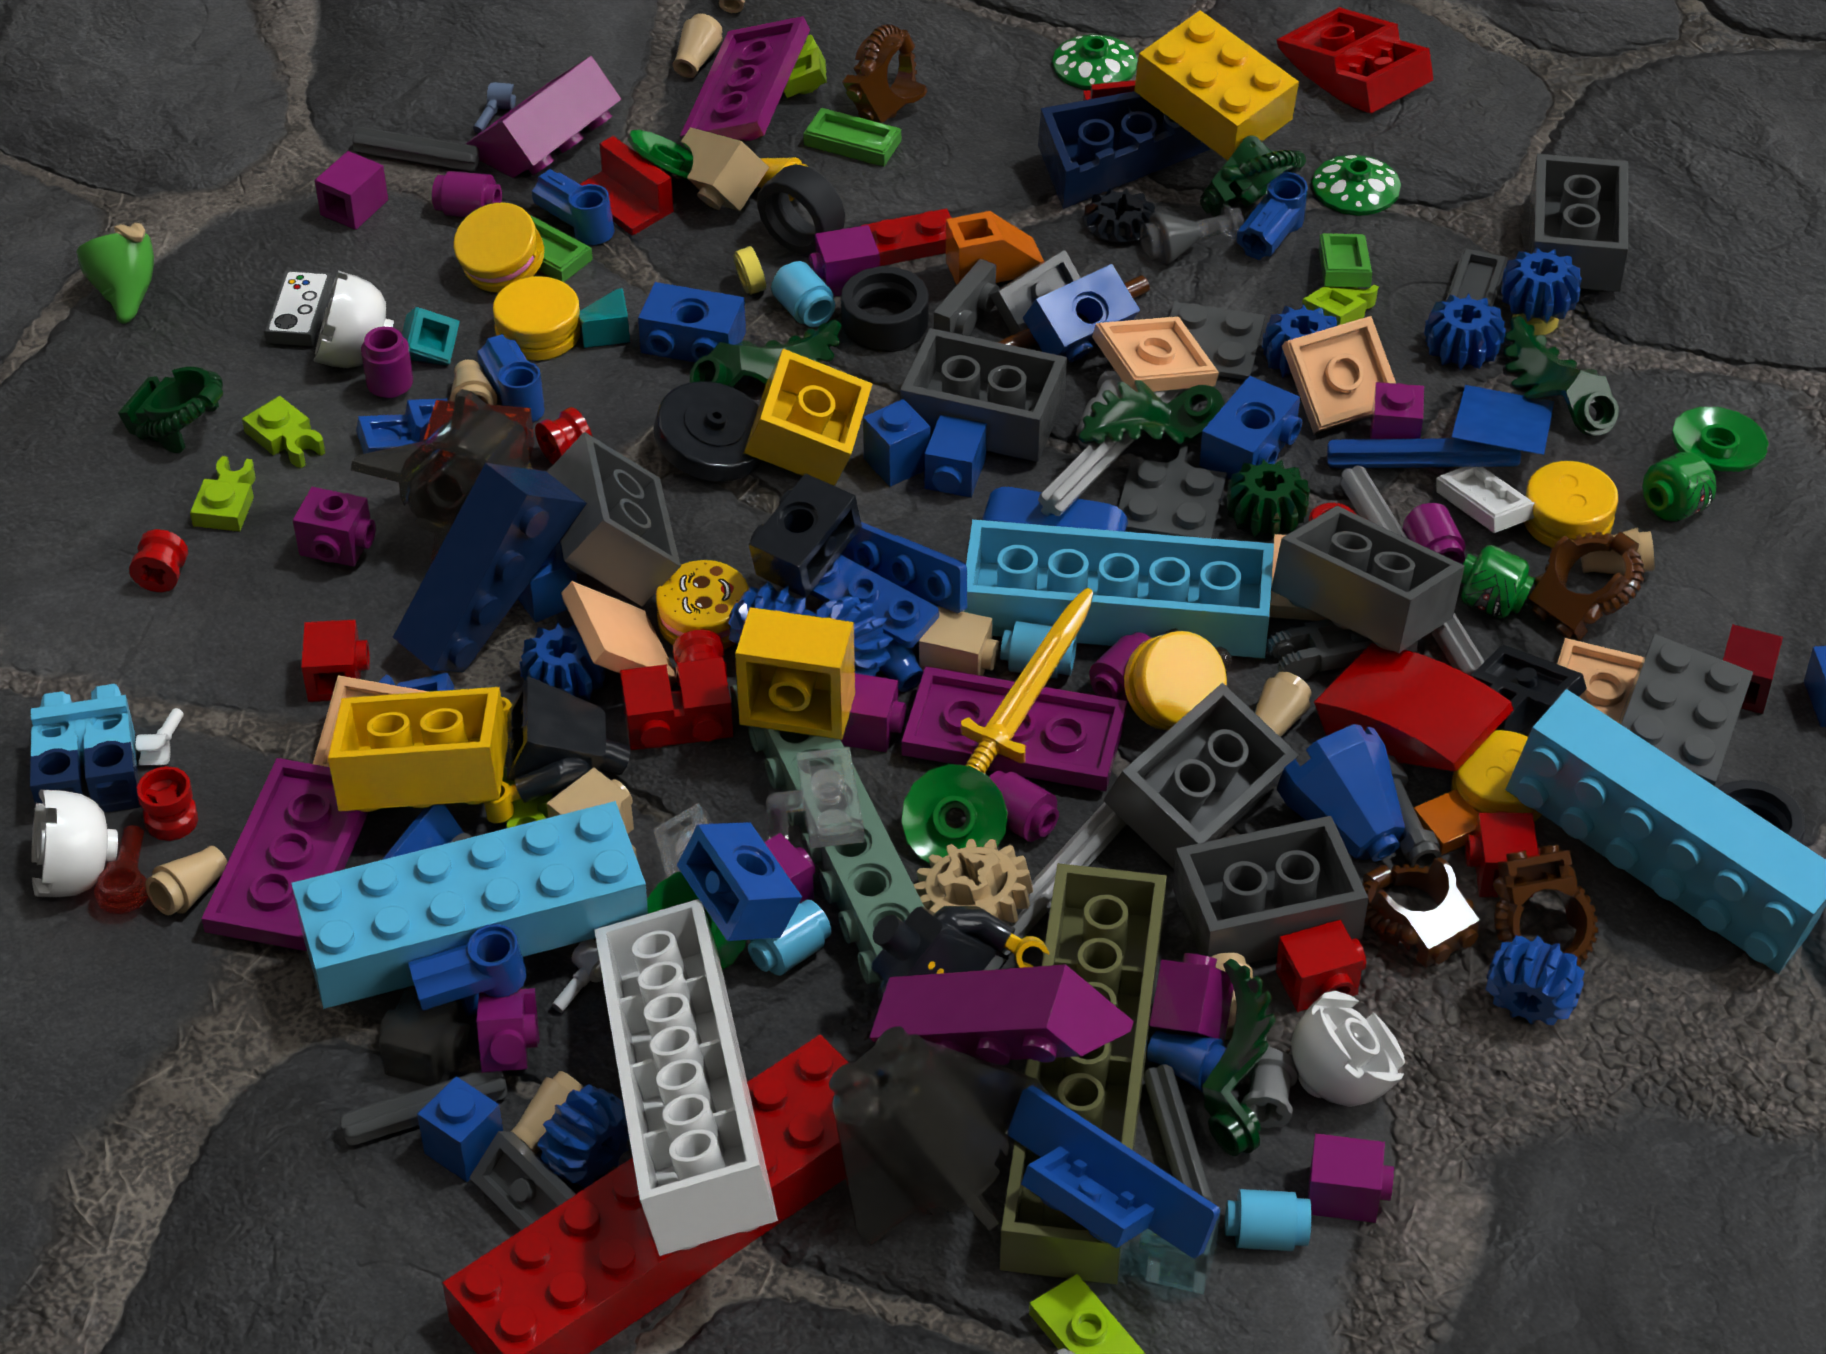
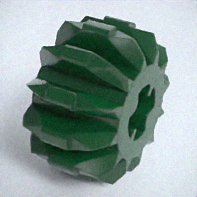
(1267, 498)

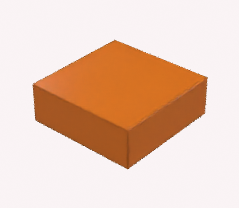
(1449, 819)

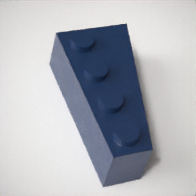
(1109, 144)
(486, 563)

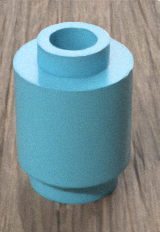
(803, 294)
(1022, 642)
(800, 939)
(1268, 1220)

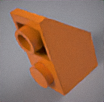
(990, 239)

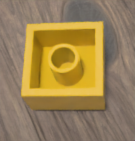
(808, 417)
(795, 673)

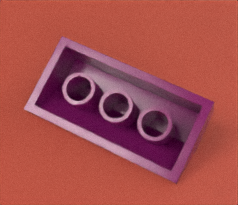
(1003, 1013)

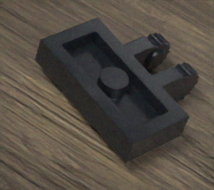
(1527, 682)

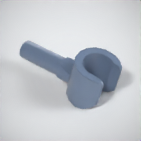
(498, 97)

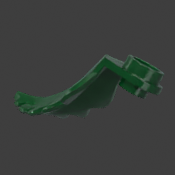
(730, 362)
(1560, 377)
(1148, 413)
(1233, 1123)

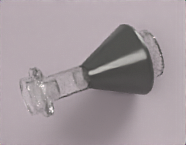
(1170, 235)

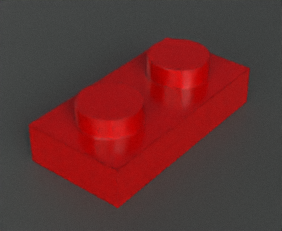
(910, 236)

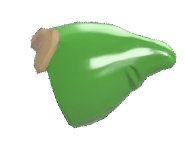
(119, 267)

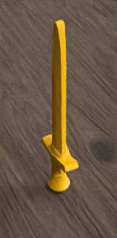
(1013, 709)

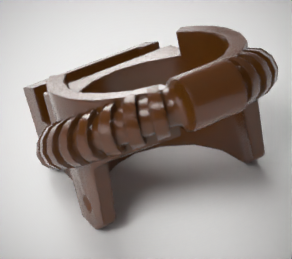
(871, 88)
(1575, 610)
(1526, 875)
(1432, 932)

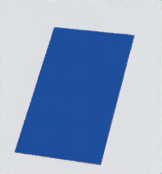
(1503, 419)

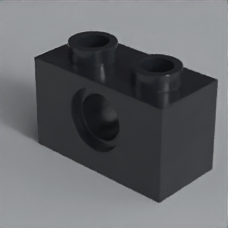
(805, 535)

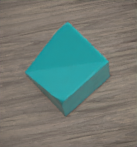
(605, 321)
(430, 336)

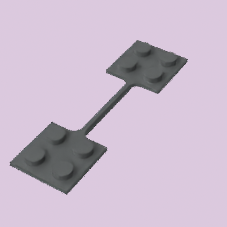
(1173, 494)

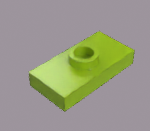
(1080, 1321)

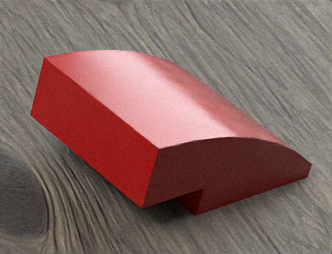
(1358, 58)
(1416, 705)

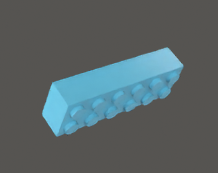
(1135, 580)
(1671, 830)
(540, 879)

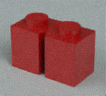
(667, 718)

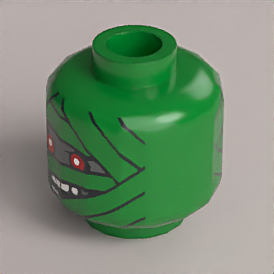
(1681, 484)
(1495, 582)

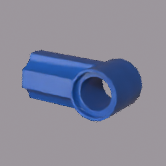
(581, 206)
(1275, 216)
(511, 375)
(471, 968)

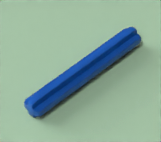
(1418, 453)

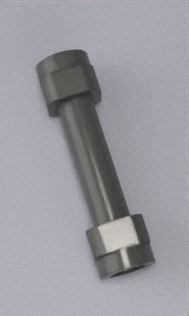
(1418, 845)

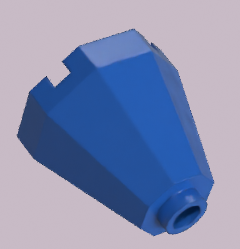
(1354, 785)

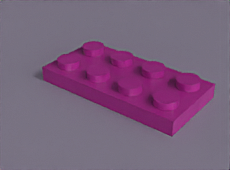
(748, 79)
(1065, 732)
(287, 839)

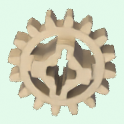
(977, 878)

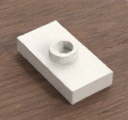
(1485, 497)

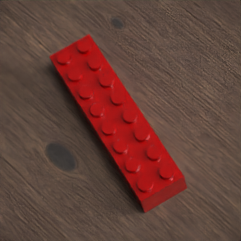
(593, 1258)

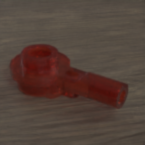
(121, 884)

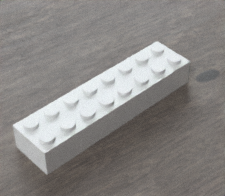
(682, 1080)

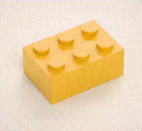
(1215, 85)
(418, 749)

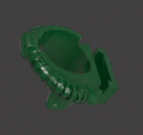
(1248, 174)
(166, 407)

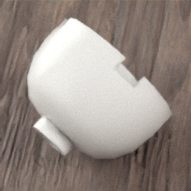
(349, 317)
(70, 843)
(1343, 1053)

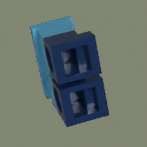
(87, 734)

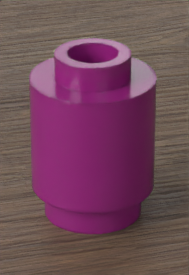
(464, 192)
(386, 362)
(1435, 529)
(1109, 669)
(1029, 807)

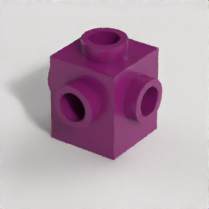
(333, 526)

